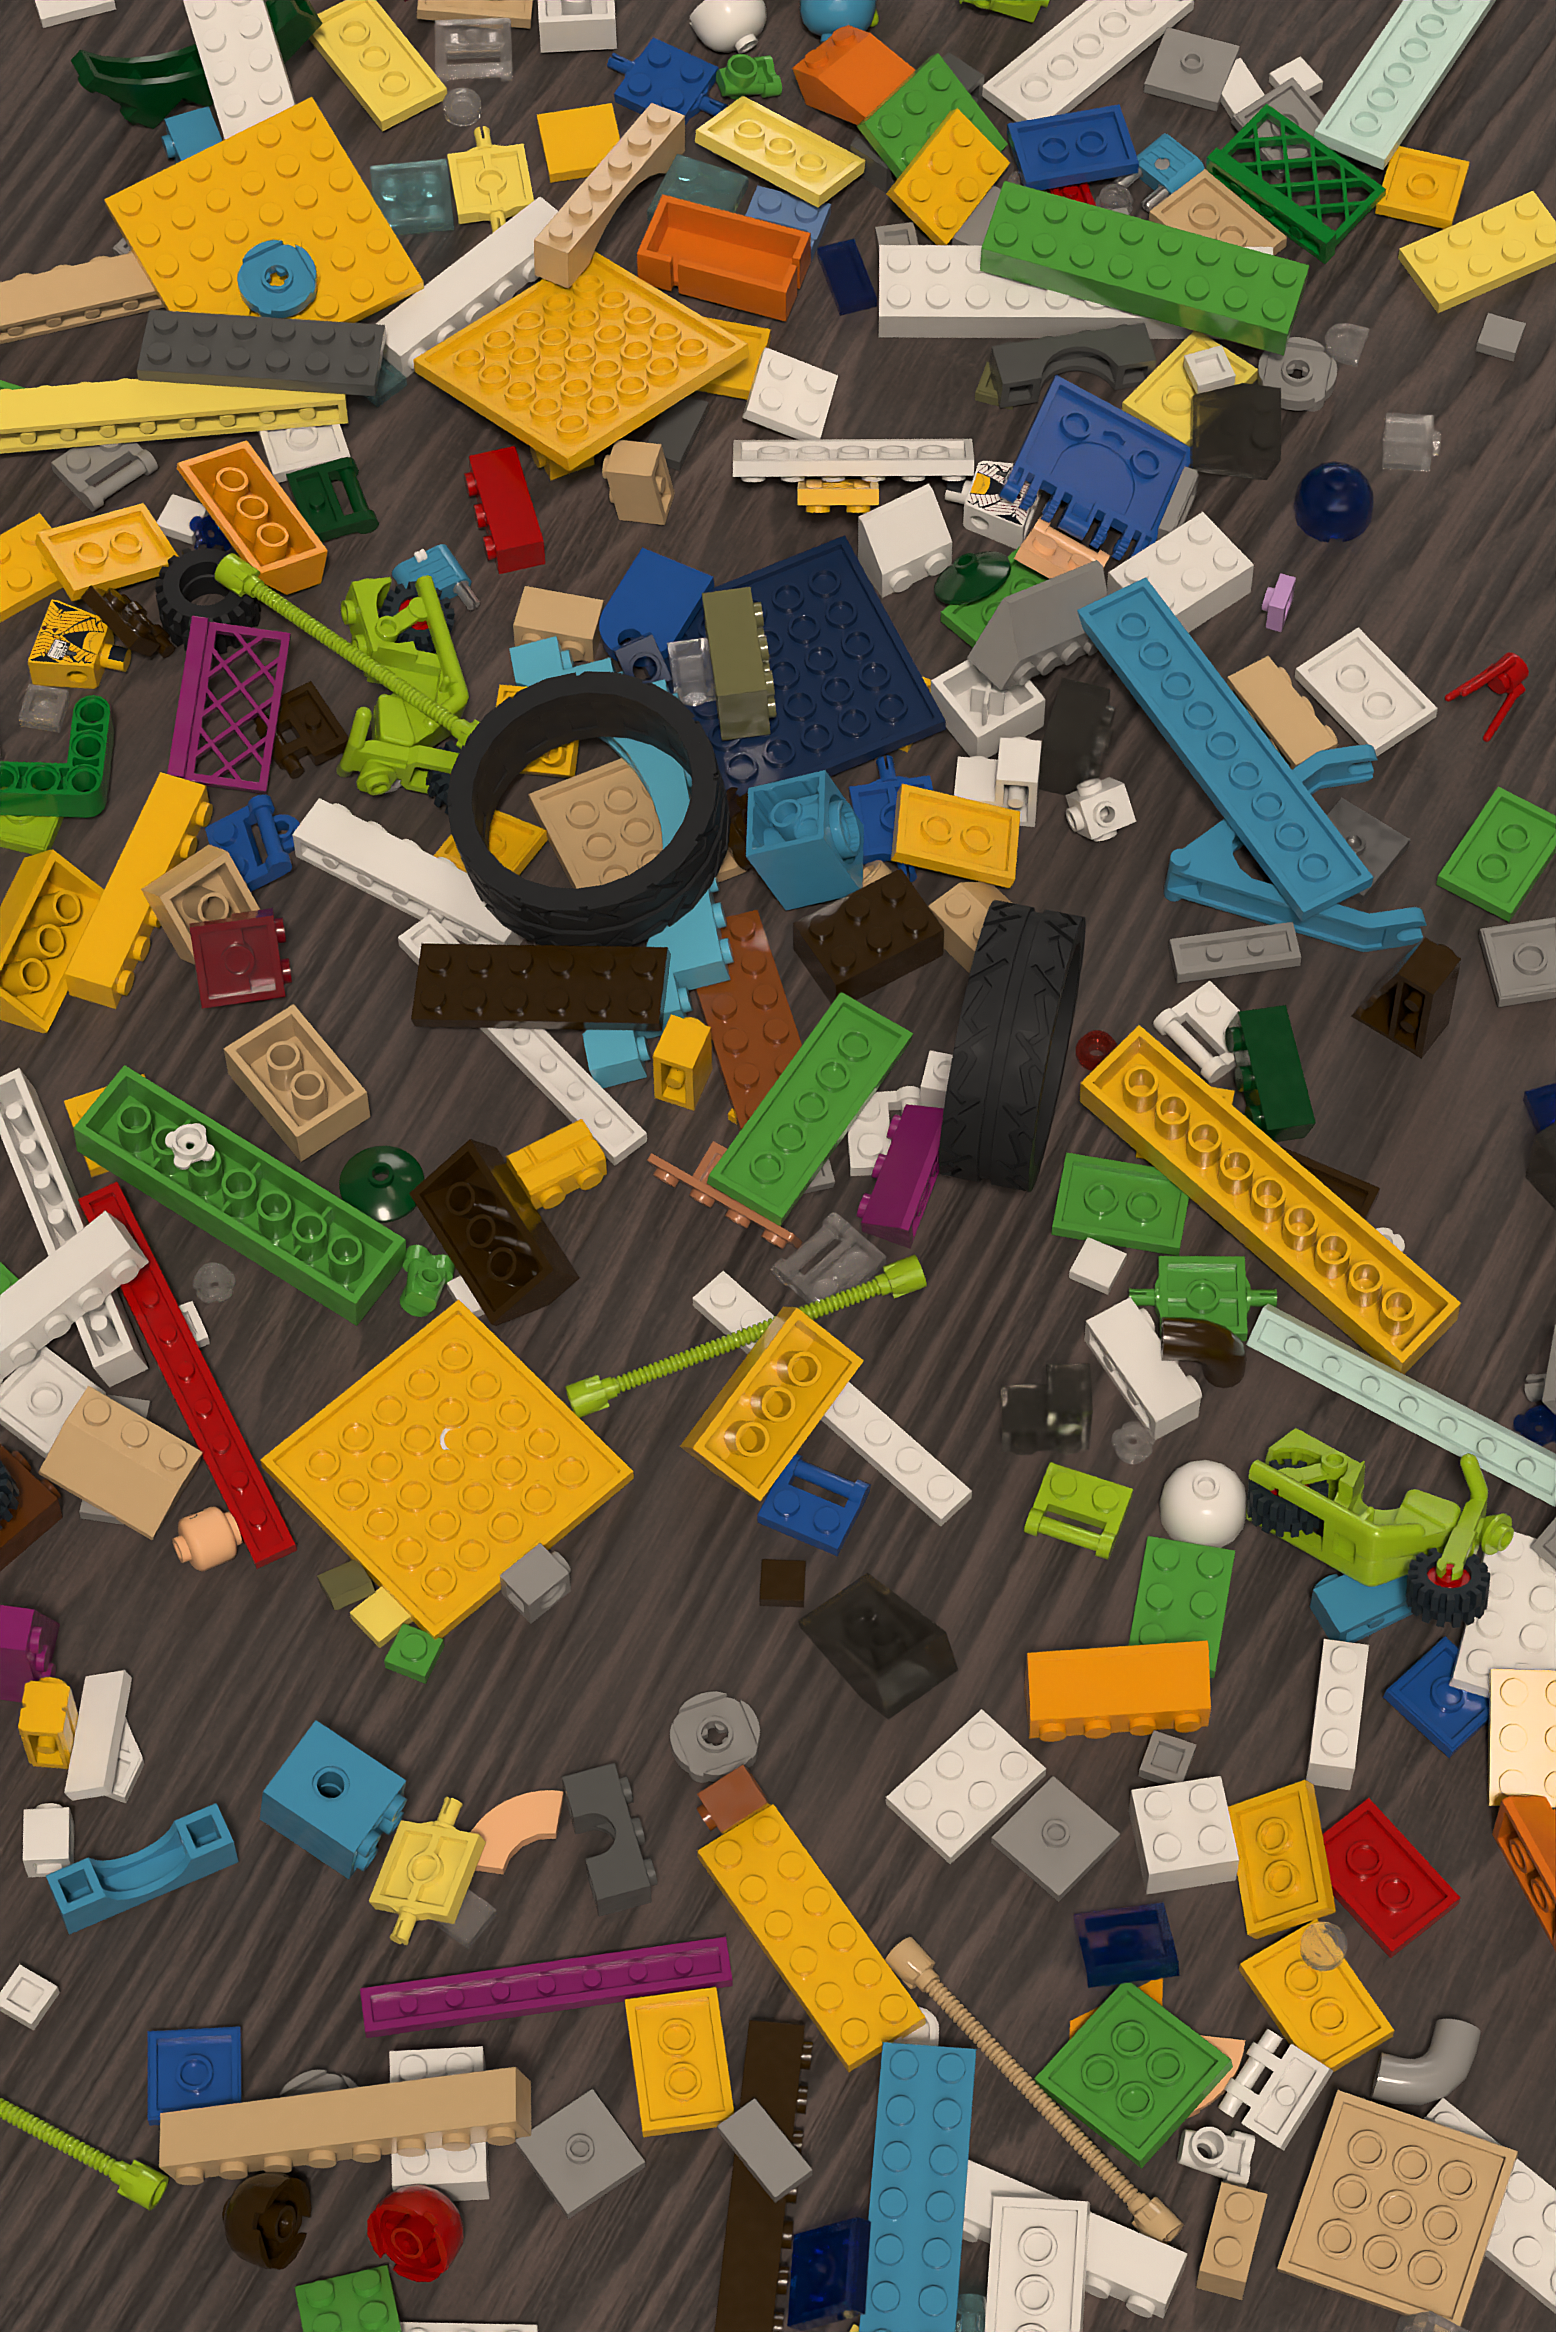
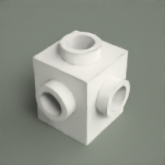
(1099, 808)

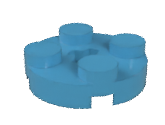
(274, 300)

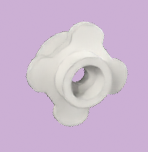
(189, 1134)

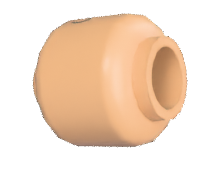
(207, 1538)

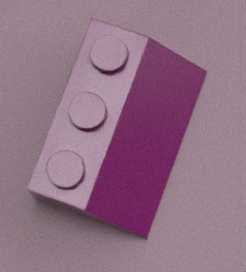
(904, 1176)

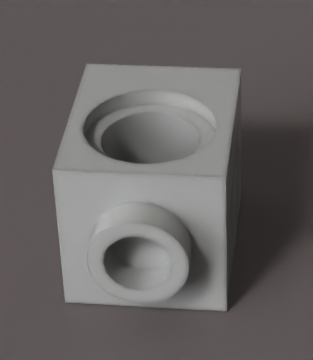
(536, 1582)

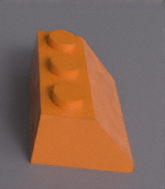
(1528, 1841)

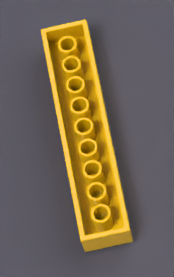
(1269, 1201)

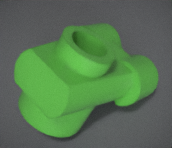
(749, 77)
(425, 1280)

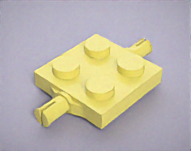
(490, 181)
(427, 1871)

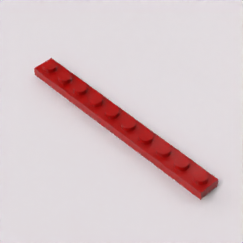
(197, 1393)

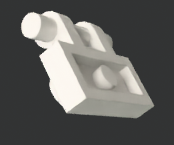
(1285, 2097)

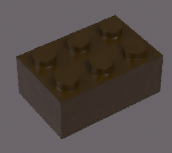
(868, 938)

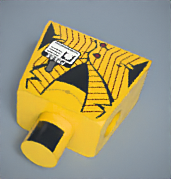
(74, 649)

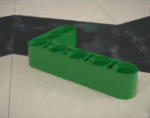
(69, 778)

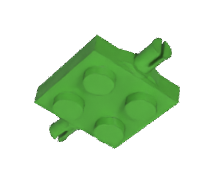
(1204, 1289)

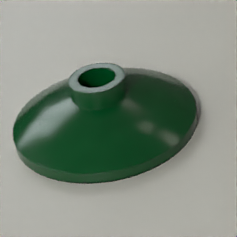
(972, 577)
(384, 1199)

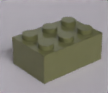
(739, 663)

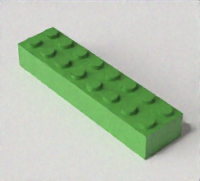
(1143, 267)
(243, 1197)

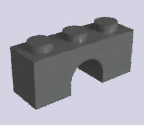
(599, 1802)

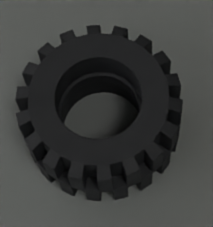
(193, 577)

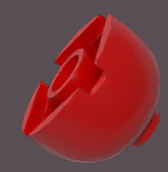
(417, 2231)

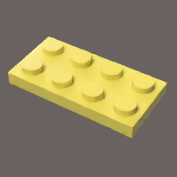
(376, 62)
(780, 151)
(1482, 252)

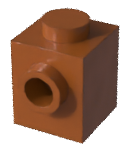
(731, 1800)

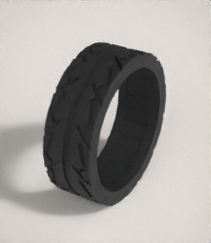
(552, 716)
(1011, 1045)

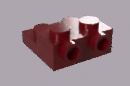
(240, 958)

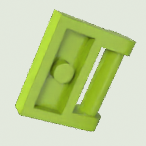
(1081, 1499)

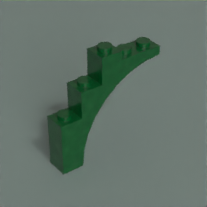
(155, 84)

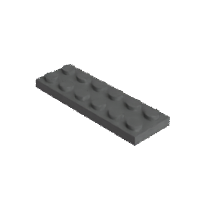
(261, 352)

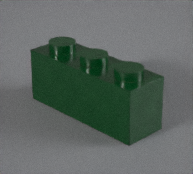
(1270, 1073)

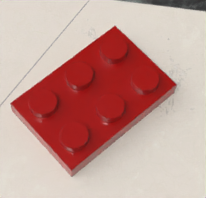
(1384, 1879)

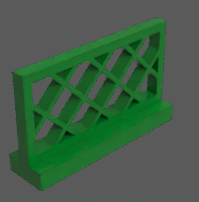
(1268, 199)

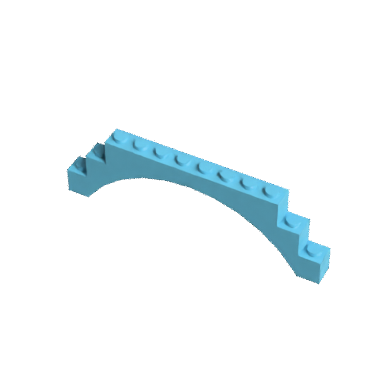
(695, 940)

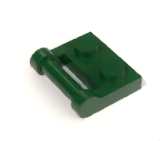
(318, 502)

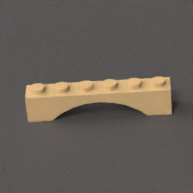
(573, 233)

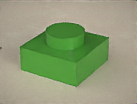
(414, 1653)

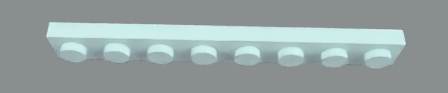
(1405, 1402)

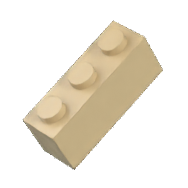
(1281, 712)

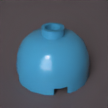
(826, 16)

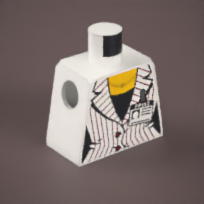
(986, 511)

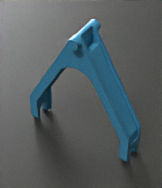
(1211, 876)

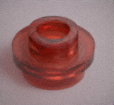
(1093, 1041)

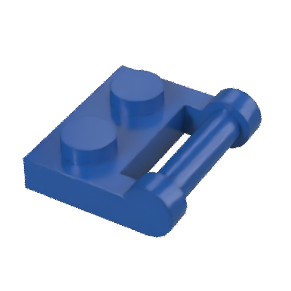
(236, 836)
(809, 1516)

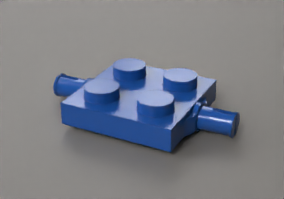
(667, 79)
(876, 810)

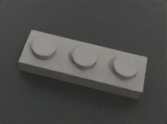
(1234, 952)

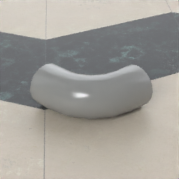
(1433, 2074)

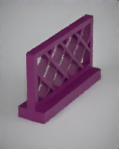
(193, 700)

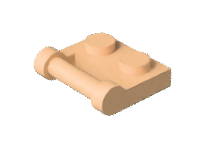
(1054, 552)

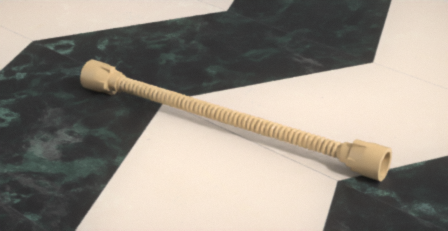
(916, 1969)

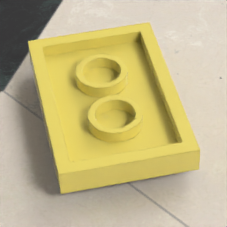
(1166, 393)

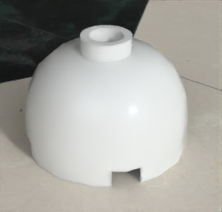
(729, 24)
(1203, 1504)

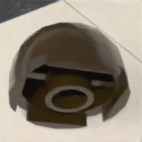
(265, 2219)

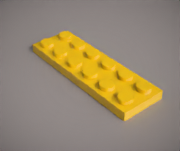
(811, 1937)

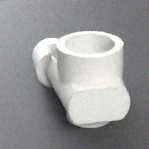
(1227, 2155)

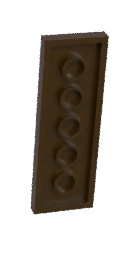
(541, 987)

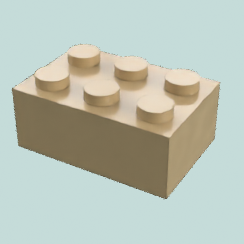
(297, 1082)

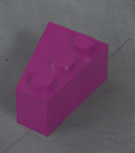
(25, 1649)

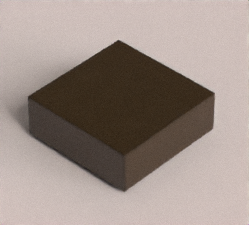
(782, 1583)

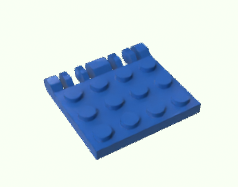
(1099, 465)

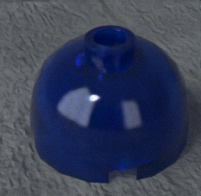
(1334, 502)

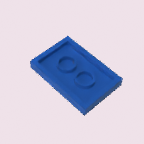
(1072, 148)

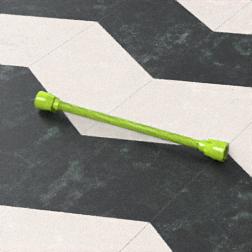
(243, 579)
(593, 1394)
(135, 2181)

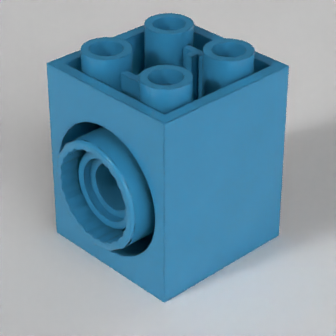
(804, 840)
(350, 1823)

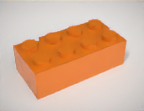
(724, 257)

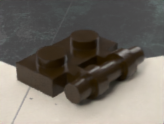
(128, 621)
(313, 725)

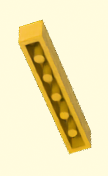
(123, 917)

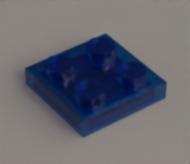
(1126, 1945)
(829, 2274)

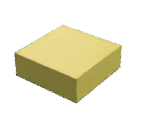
(380, 1617)

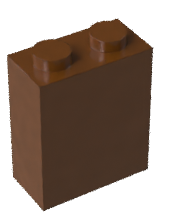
(36, 1509)

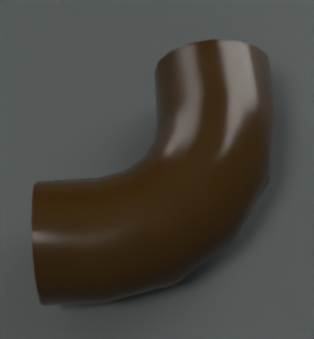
(1206, 1343)

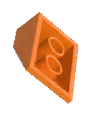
(850, 74)

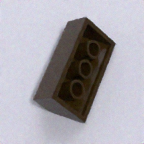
(493, 1233)

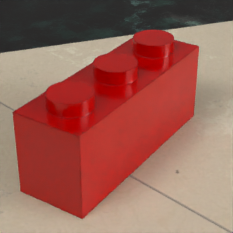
(505, 510)

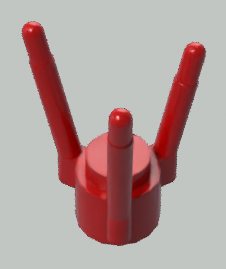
(1502, 676)

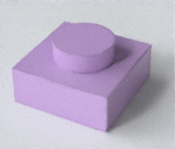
(1278, 602)

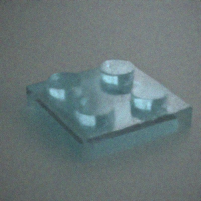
(701, 184)
(414, 196)

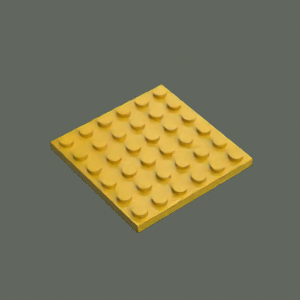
(258, 186)
(581, 361)
(434, 1519)

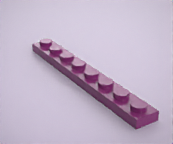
(545, 1987)

